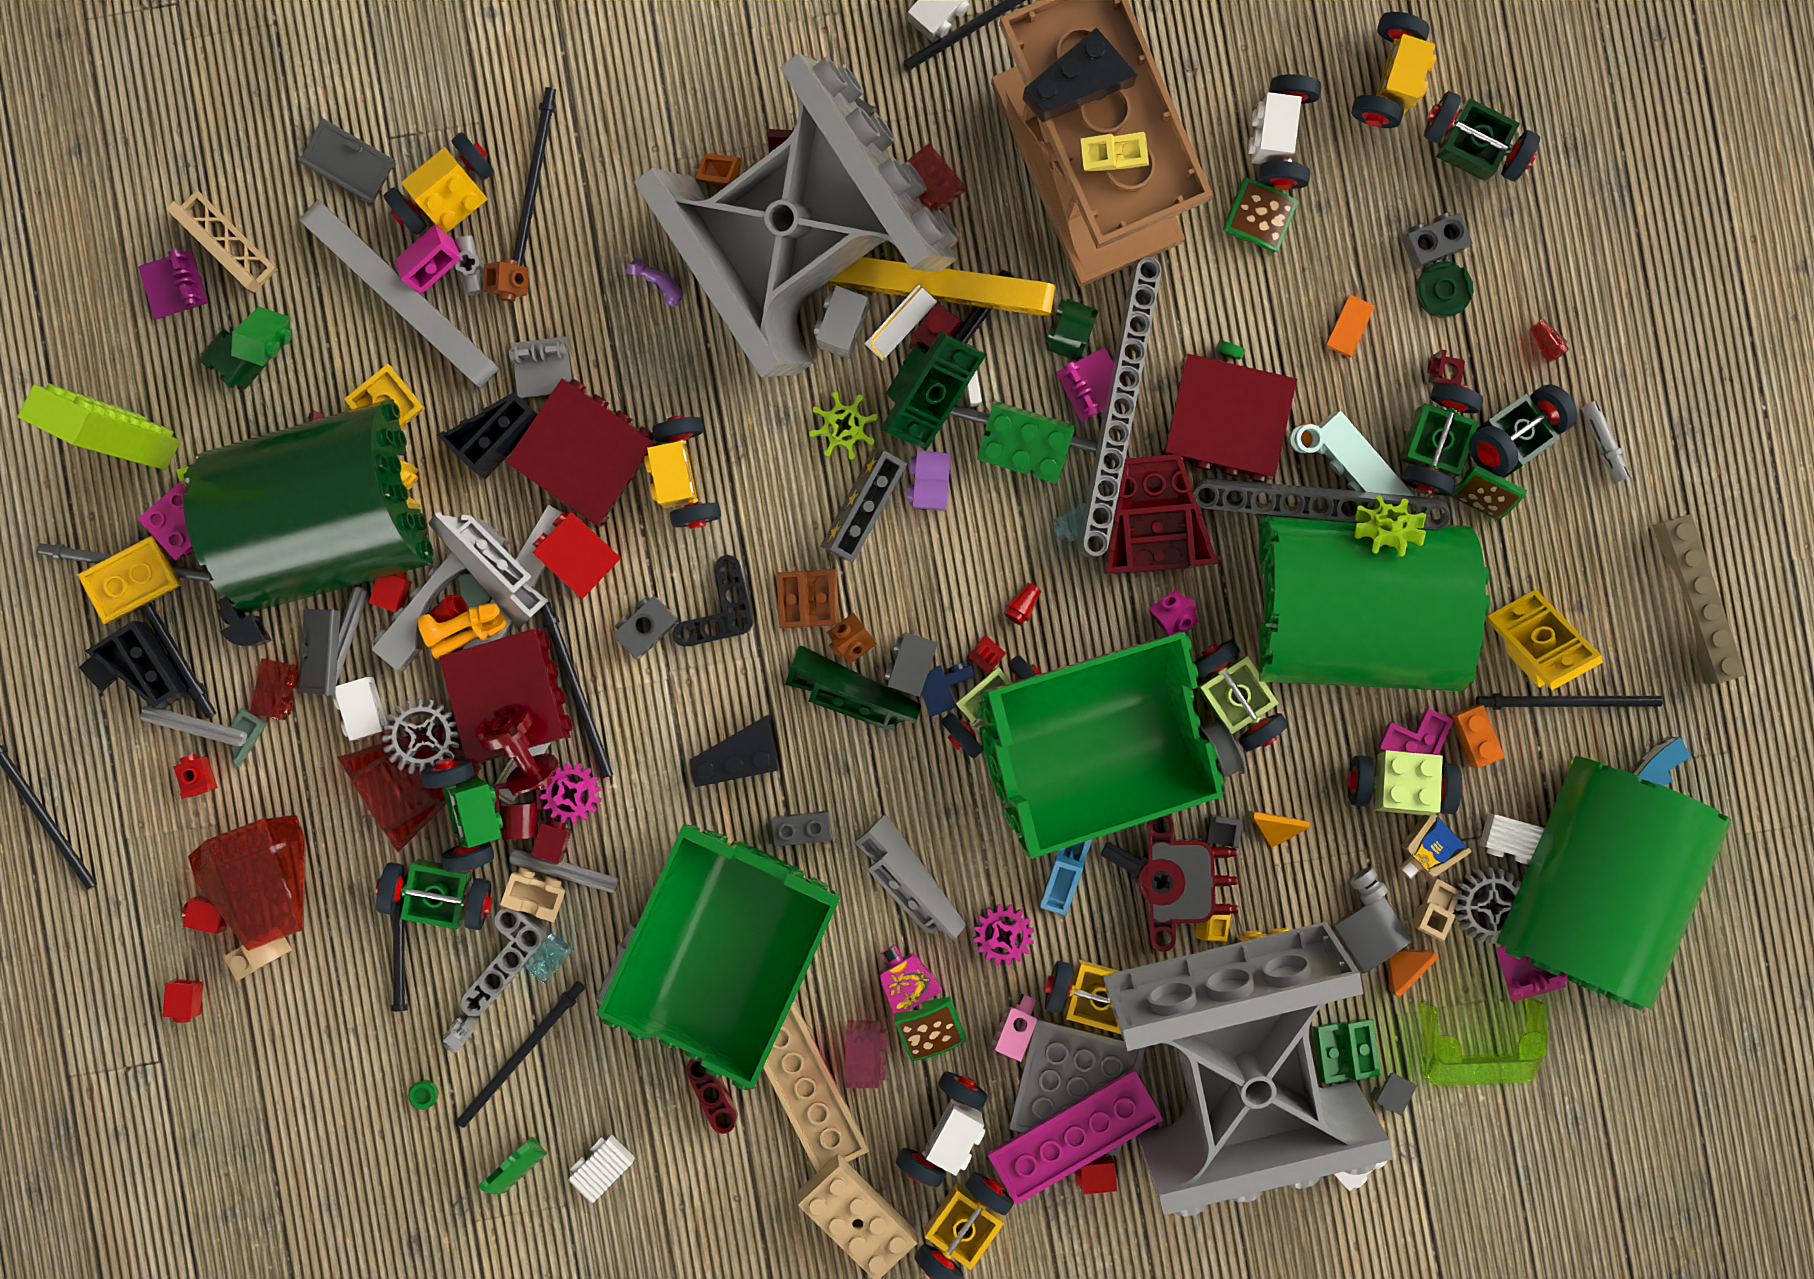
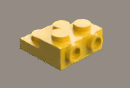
(384, 386)

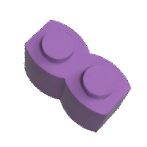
(931, 480)

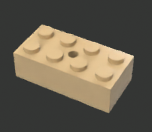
(856, 1217)

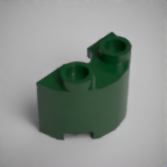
(1072, 330)
(233, 369)

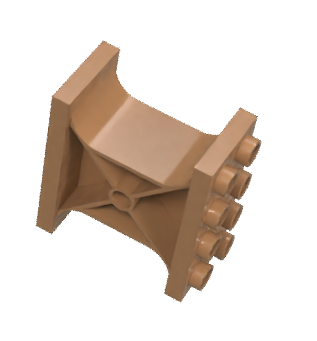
(1103, 215)

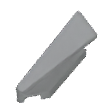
(490, 565)
(908, 880)

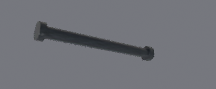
(399, 960)

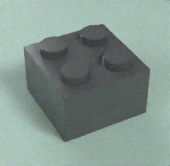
(911, 664)

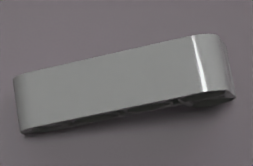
(500, 965)

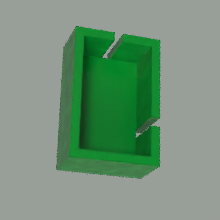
(1025, 442)

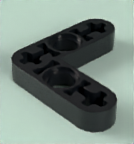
(725, 619)

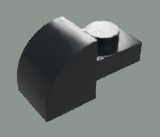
(243, 629)

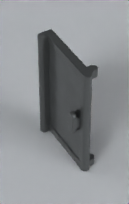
(338, 159)
(319, 651)

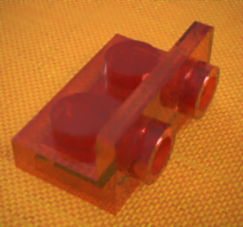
(274, 689)

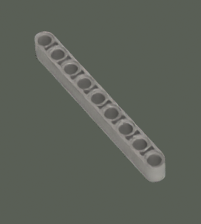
(398, 294)

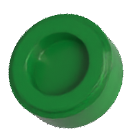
(1230, 350)
(423, 1094)

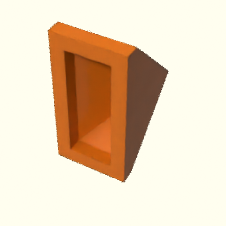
(718, 170)
(1406, 968)

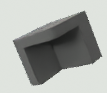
(1224, 830)
(1394, 1093)

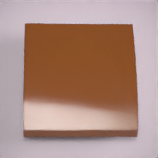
(807, 598)

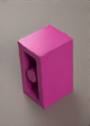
(427, 259)

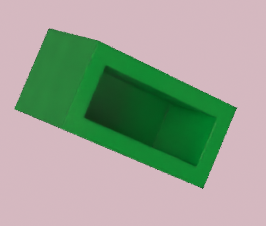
(261, 336)

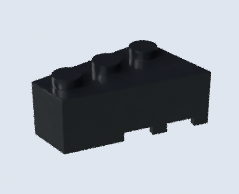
(1080, 76)
(141, 663)

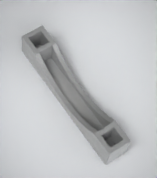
(403, 638)

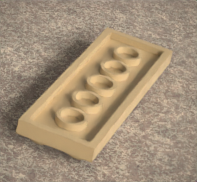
(811, 1095)

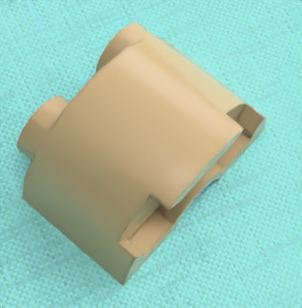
(533, 894)

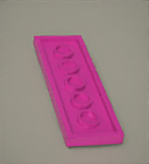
(1075, 1136)

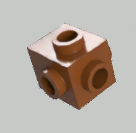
(505, 279)
(850, 639)

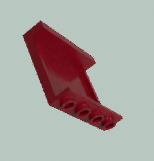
(1230, 417)
(581, 451)
(501, 675)

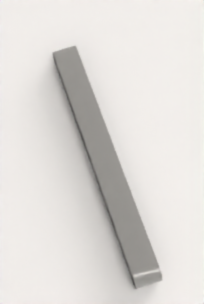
(1127, 396)

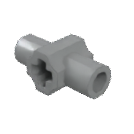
(472, 278)

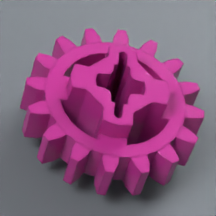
(578, 803)
(1015, 927)

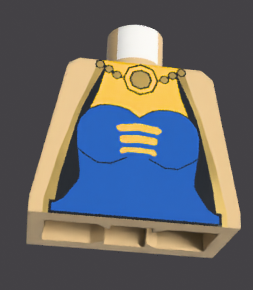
(1431, 848)

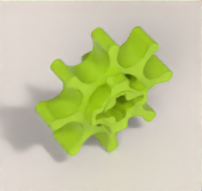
(831, 419)
(1390, 525)

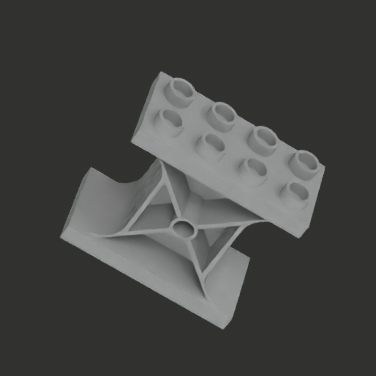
(799, 216)
(1248, 1069)

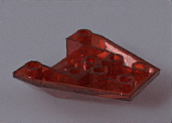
(255, 878)

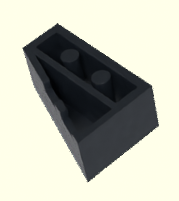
(490, 435)
(738, 756)

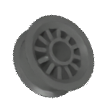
(1228, 753)

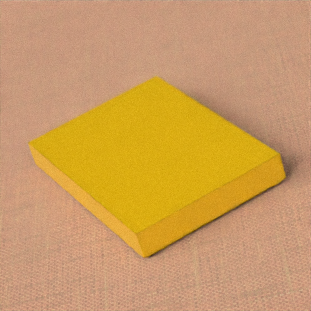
(129, 580)

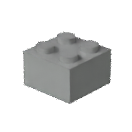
(842, 321)

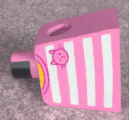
(1007, 1039)

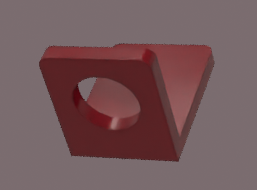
(1436, 367)

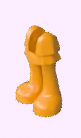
(484, 622)

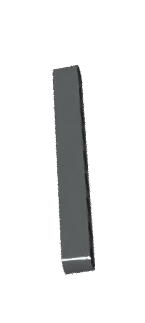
(1307, 496)

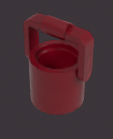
(519, 818)

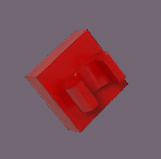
(986, 654)

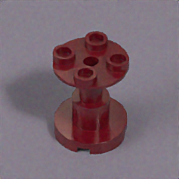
(508, 734)

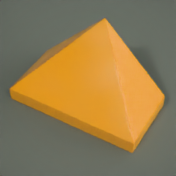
(1277, 828)

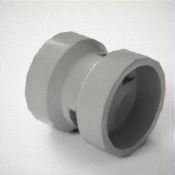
(1368, 885)

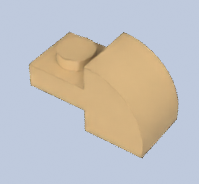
(1437, 910)
(246, 962)

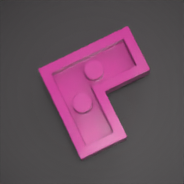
(1426, 740)

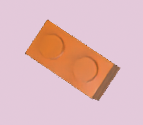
(1476, 736)

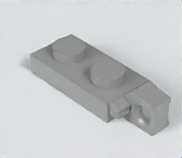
(459, 1032)

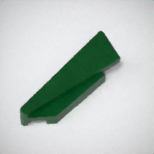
(849, 691)

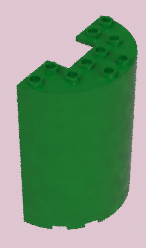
(1366, 615)
(1098, 745)
(1614, 882)
(719, 954)

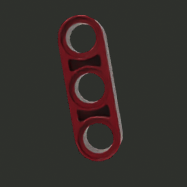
(711, 1106)

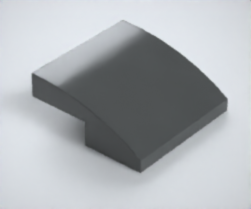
(1372, 934)

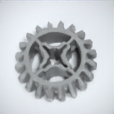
(432, 744)
(1488, 893)

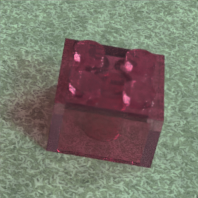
(862, 1054)

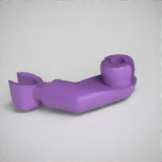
(662, 279)

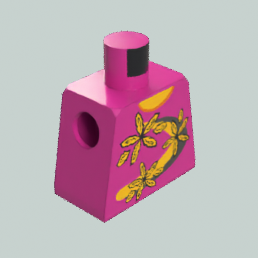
(906, 980)

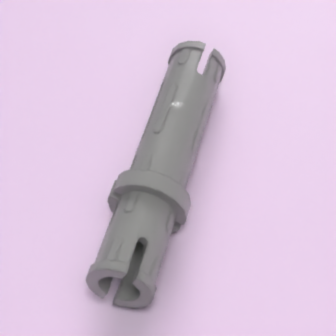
(1608, 447)

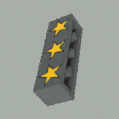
(863, 505)

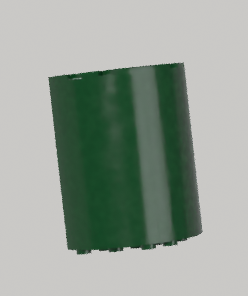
(305, 509)

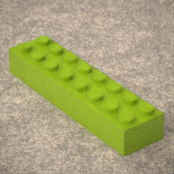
(99, 426)

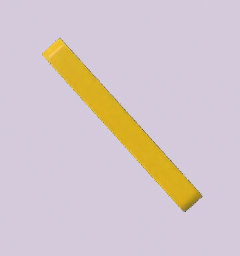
(948, 286)

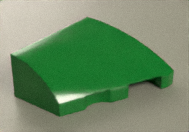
(513, 1168)

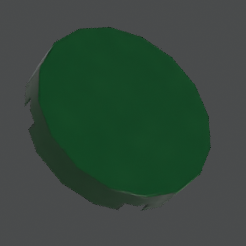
(1444, 289)

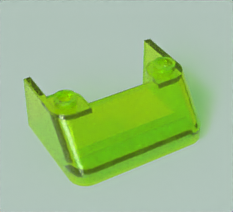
(1448, 1067)

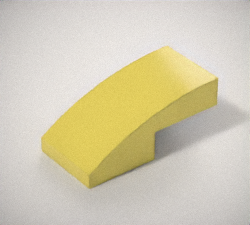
(1114, 152)

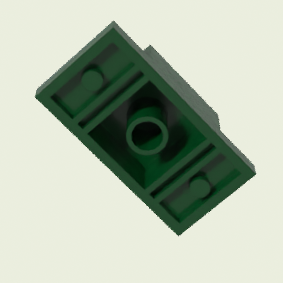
(930, 388)

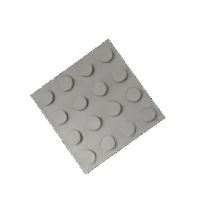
(1065, 1067)

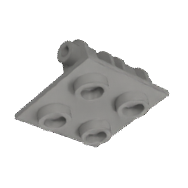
(540, 365)

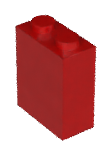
(575, 554)

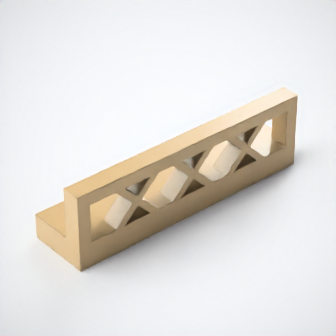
(212, 244)

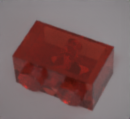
(941, 182)

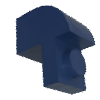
(936, 687)

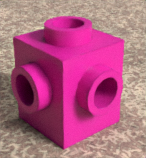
(1175, 613)

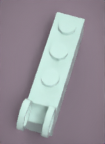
(1349, 455)

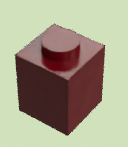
(551, 841)

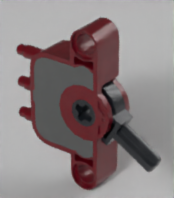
(1190, 875)

